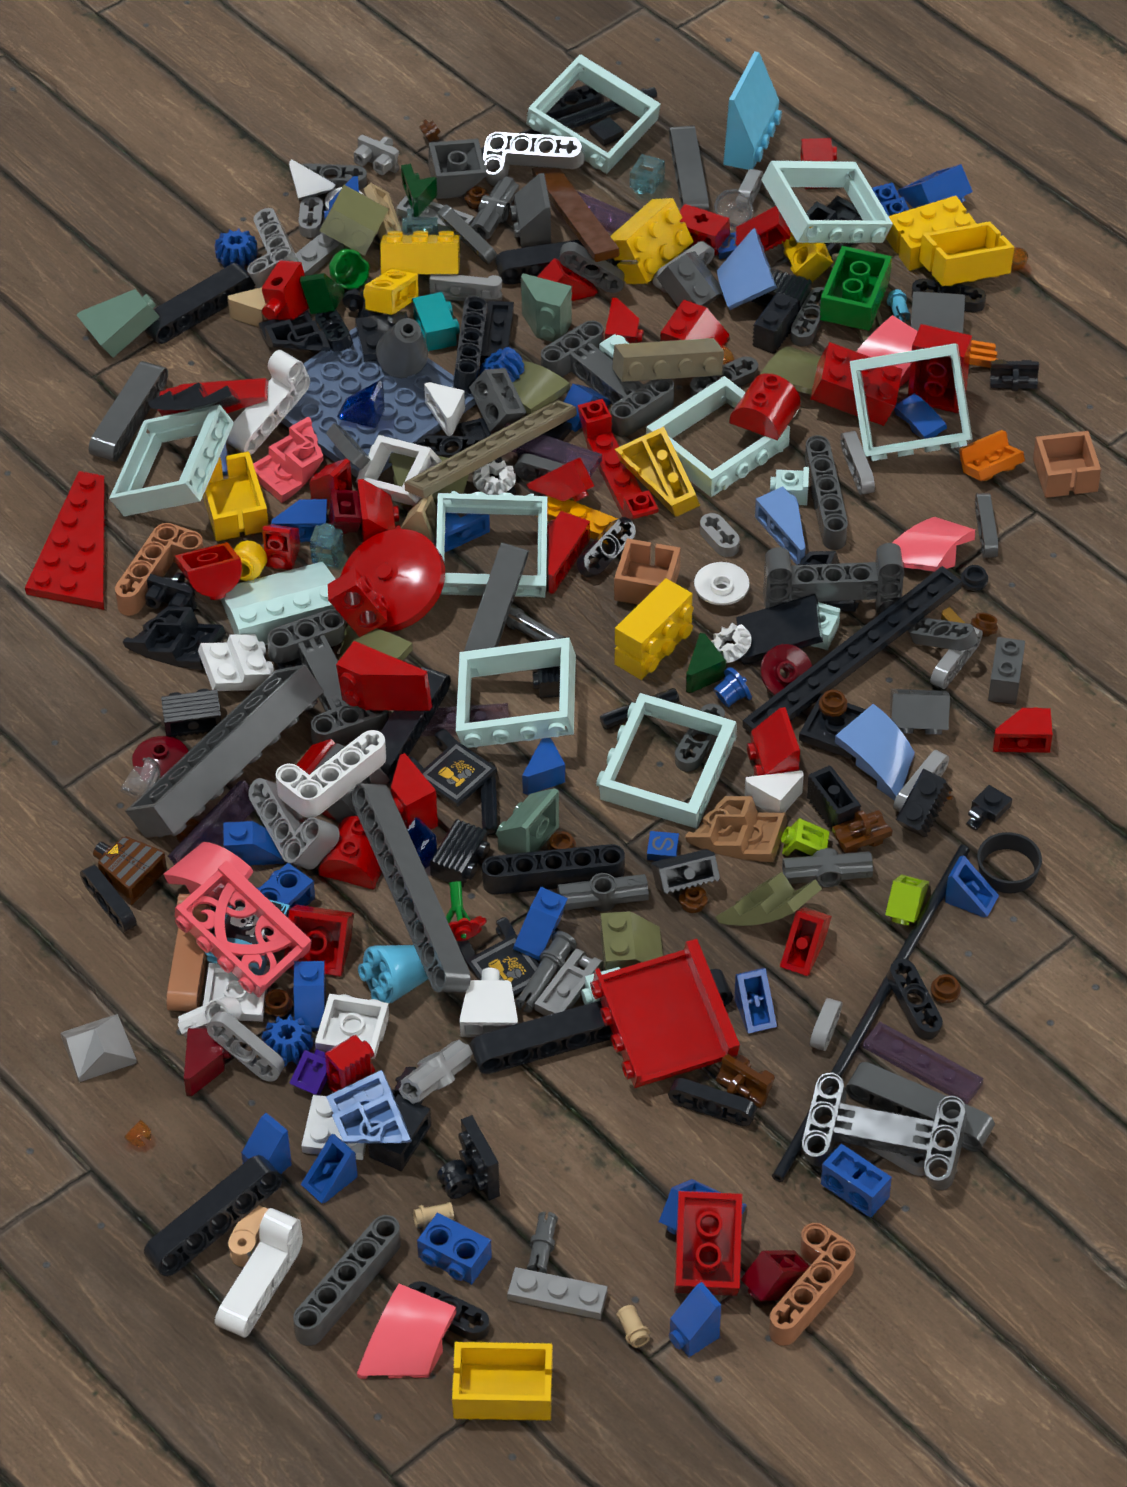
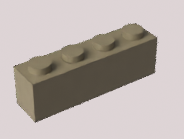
(668, 359)

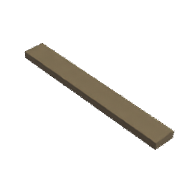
(490, 449)

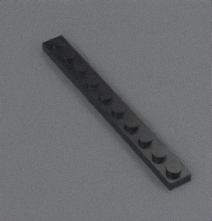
(859, 647)

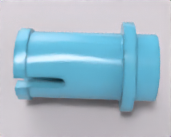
(897, 301)

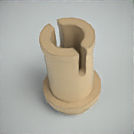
(423, 1216)
(636, 1333)

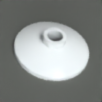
(721, 583)

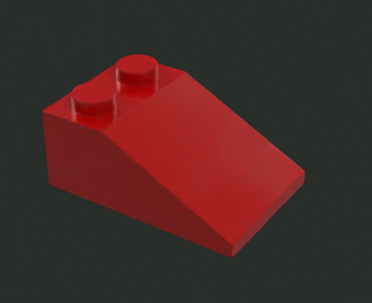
(381, 681)
(708, 1242)

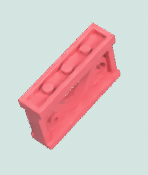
(240, 889)

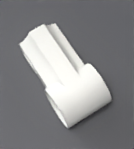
(201, 1016)

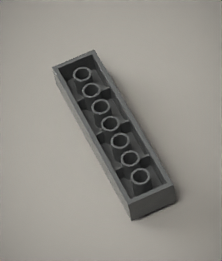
(225, 752)

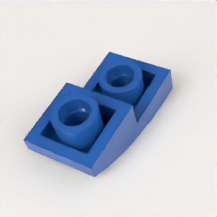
(890, 199)
(920, 416)

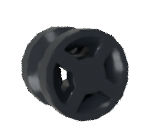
(456, 1179)

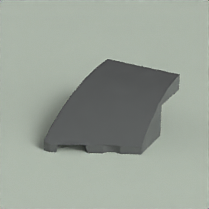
(938, 310)

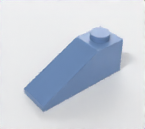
(781, 518)

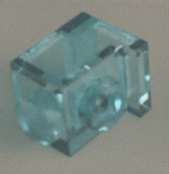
(644, 180)
(327, 538)

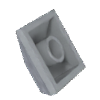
(98, 1048)

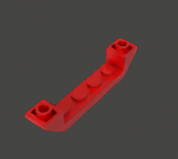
(620, 481)

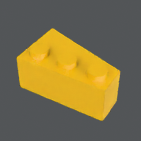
(659, 470)

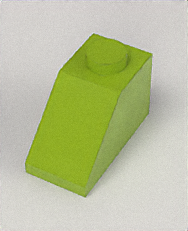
(906, 899)

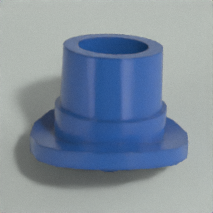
(732, 688)

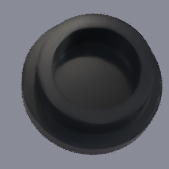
(974, 578)

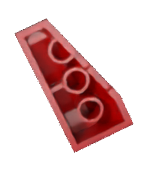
(248, 390)

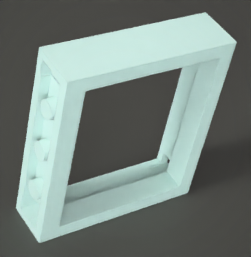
(609, 86)
(786, 174)
(699, 407)
(210, 425)
(906, 448)
(494, 504)
(514, 659)
(653, 803)

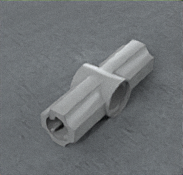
(435, 1071)

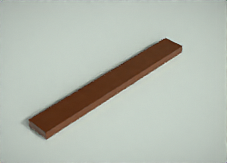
(578, 215)

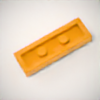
(597, 519)

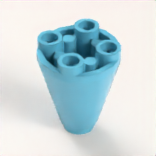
(391, 971)

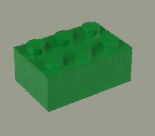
(855, 288)

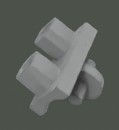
(379, 153)

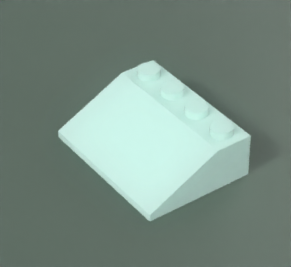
(278, 600)

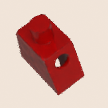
(284, 292)

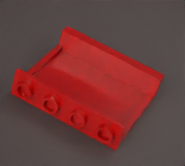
(665, 1015)

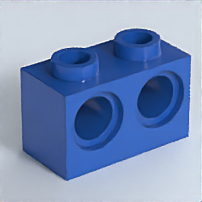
(289, 887)
(856, 1180)
(458, 1243)

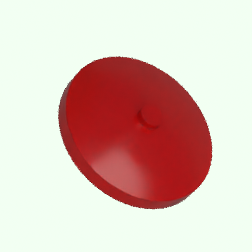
(404, 571)

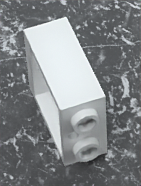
(379, 455)

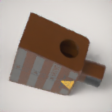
(130, 866)

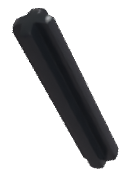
(619, 715)
(489, 805)

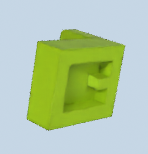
(804, 837)

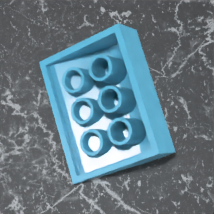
(751, 116)

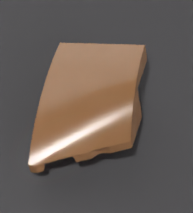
(740, 831)

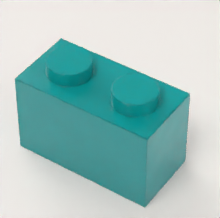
(436, 320)

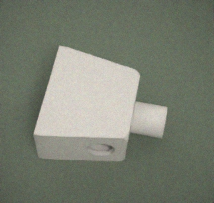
(487, 1005)

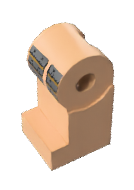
(246, 1237)

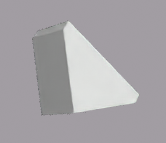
(308, 182)
(445, 404)
(775, 791)

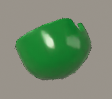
(349, 269)

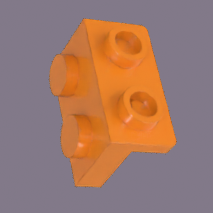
(990, 456)

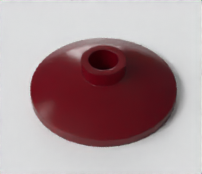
(784, 657)
(163, 749)

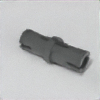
(542, 1242)

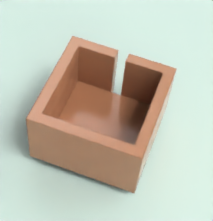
(1066, 464)
(636, 575)

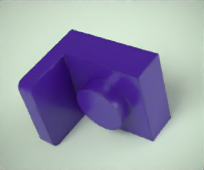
(311, 1072)

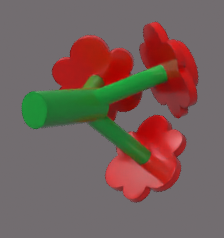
(464, 927)

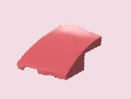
(888, 339)
(290, 461)
(933, 544)
(202, 864)
(407, 1336)

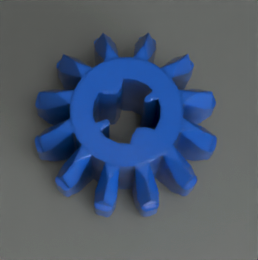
(236, 248)
(506, 359)
(288, 1038)

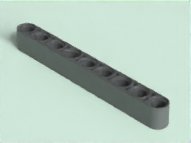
(411, 888)

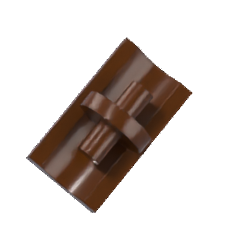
(862, 831)
(744, 1081)

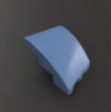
(746, 272)
(878, 749)
(368, 1112)

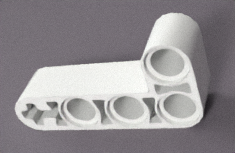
(285, 389)
(335, 778)
(262, 1274)

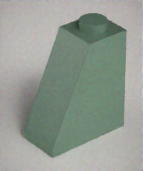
(119, 320)

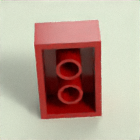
(934, 377)
(835, 386)

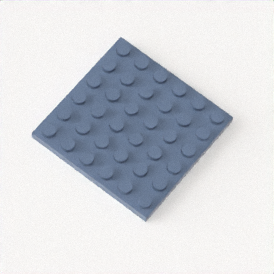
(344, 373)

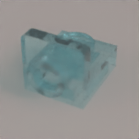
(412, 224)

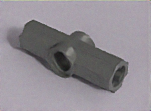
(495, 207)
(828, 867)
(604, 891)

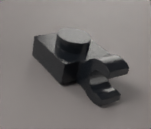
(988, 805)

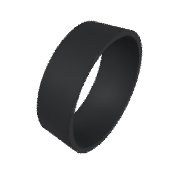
(1015, 842)

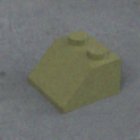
(354, 220)
(628, 940)

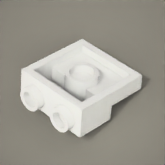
(236, 664)
(349, 1017)

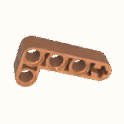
(153, 558)
(187, 967)
(807, 1289)

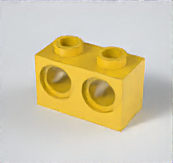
(807, 258)
(391, 291)

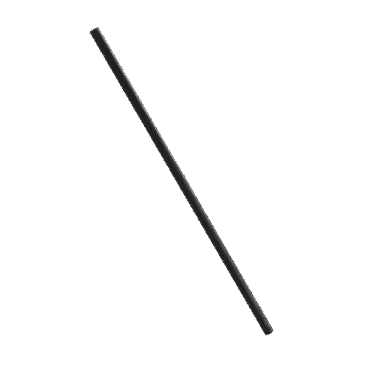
(873, 1009)

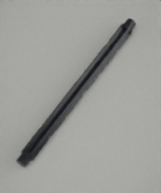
(589, 115)

